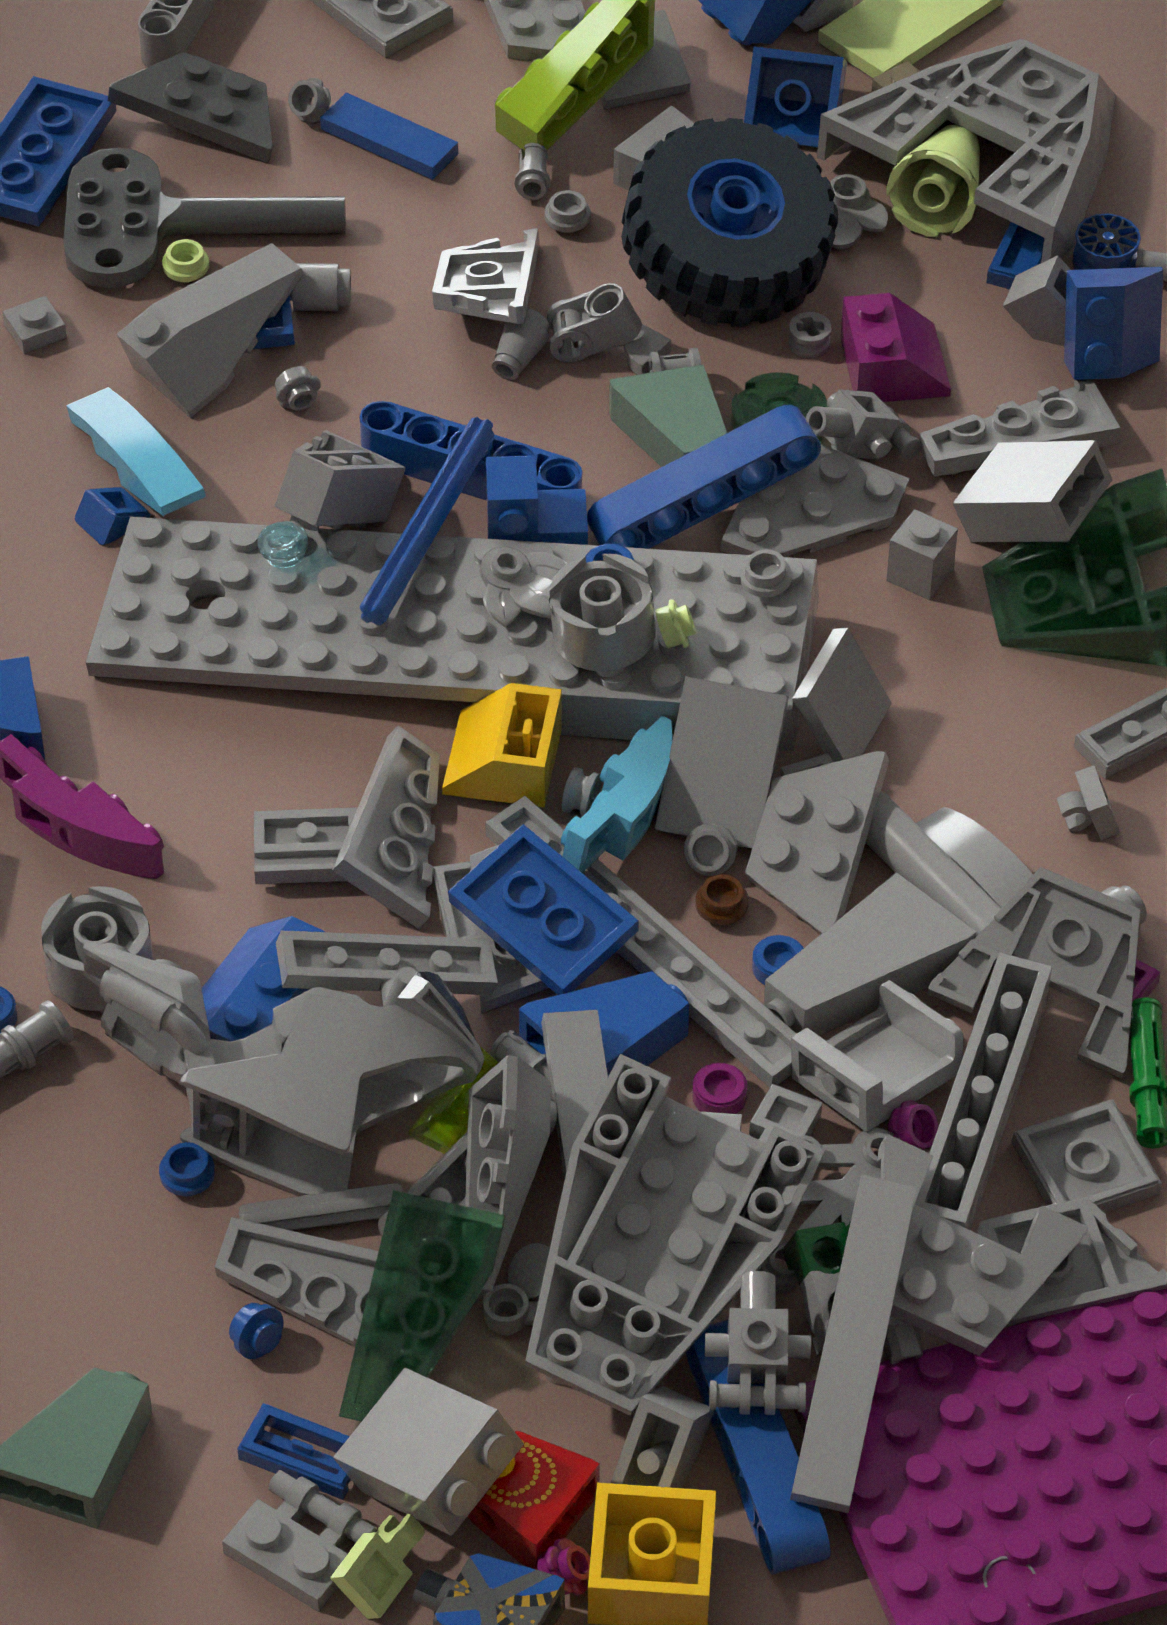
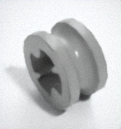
(806, 345)
(580, 791)

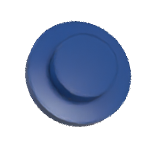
(186, 1169)
(256, 1330)

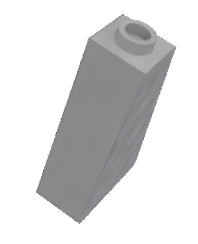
(885, 937)

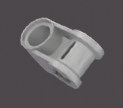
(595, 320)

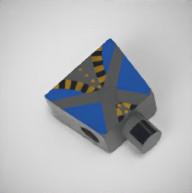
(492, 1594)

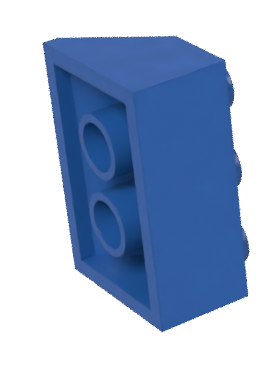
(249, 983)

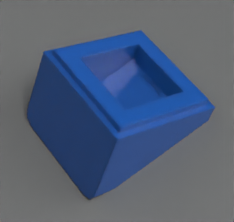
(106, 513)

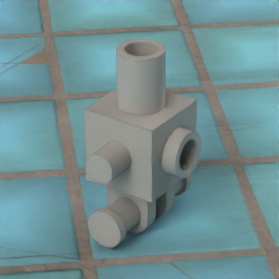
(862, 426)
(757, 1352)

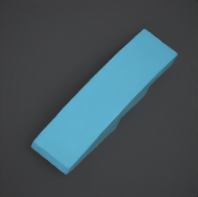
(137, 451)

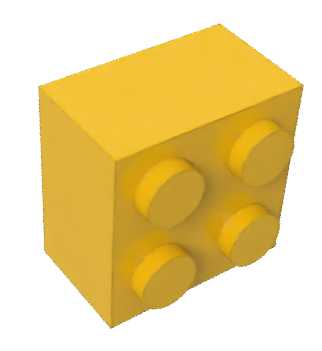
(651, 1555)

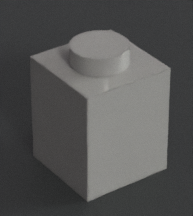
(922, 554)

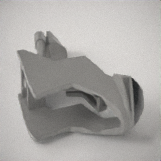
(303, 1086)

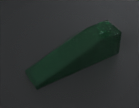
(420, 1291)

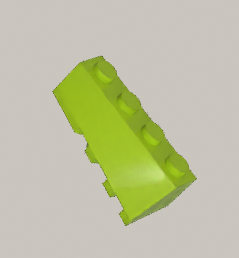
(576, 72)

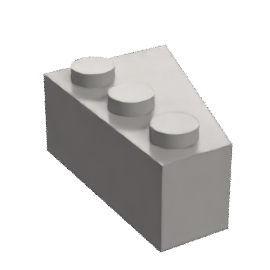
(338, 484)

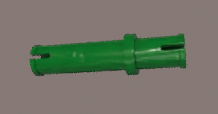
(1149, 1086)

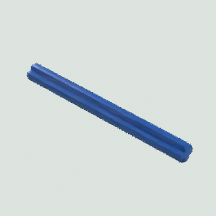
(426, 521)

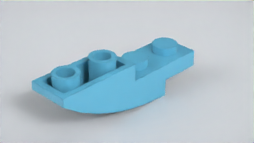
(626, 802)

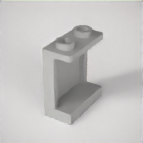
(881, 1059)

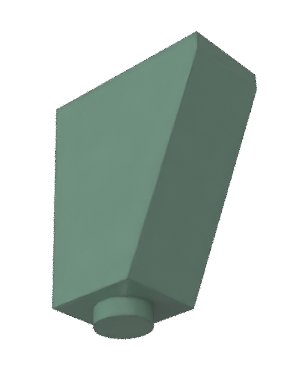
(667, 411)
(77, 1447)

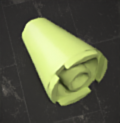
(937, 183)

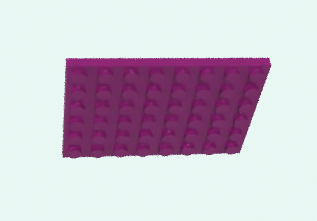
(1022, 1454)

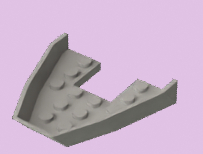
(1015, 96)

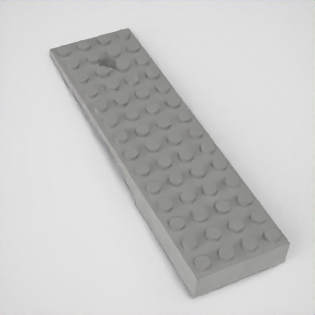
(439, 643)

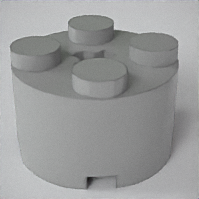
(602, 613)
(101, 917)

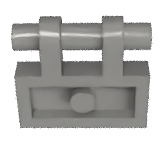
(288, 1553)

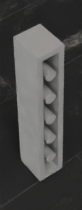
(985, 1089)

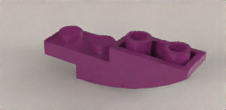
(81, 821)

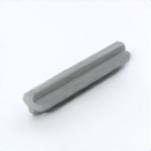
(322, 1208)

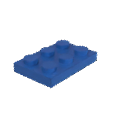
(543, 911)

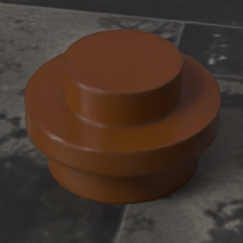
(721, 900)

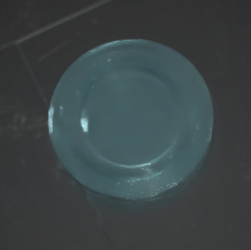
(283, 544)

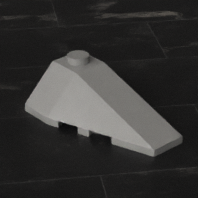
(200, 332)
(505, 1142)

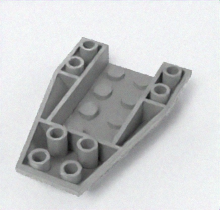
(655, 1234)

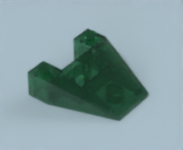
(1092, 589)

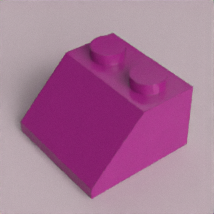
(891, 349)

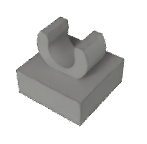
(1089, 805)

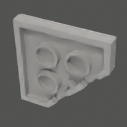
(816, 507)

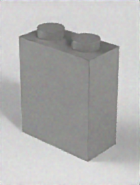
(1033, 491)
(428, 1451)

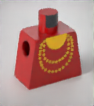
(537, 1499)

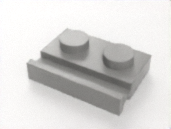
(299, 844)

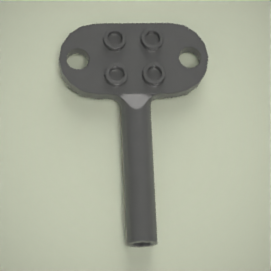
(127, 215)

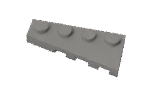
(1055, 416)
(393, 829)

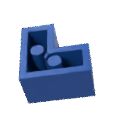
(527, 514)

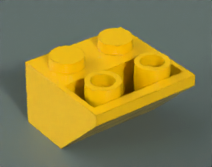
(506, 745)

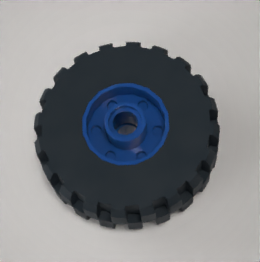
(729, 222)

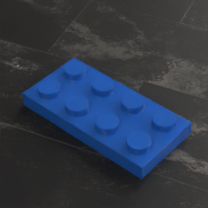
(42, 141)

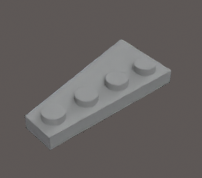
(300, 1274)

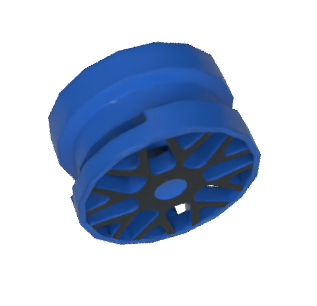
(1106, 243)

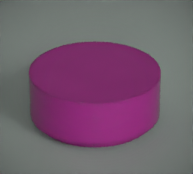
(719, 1089)

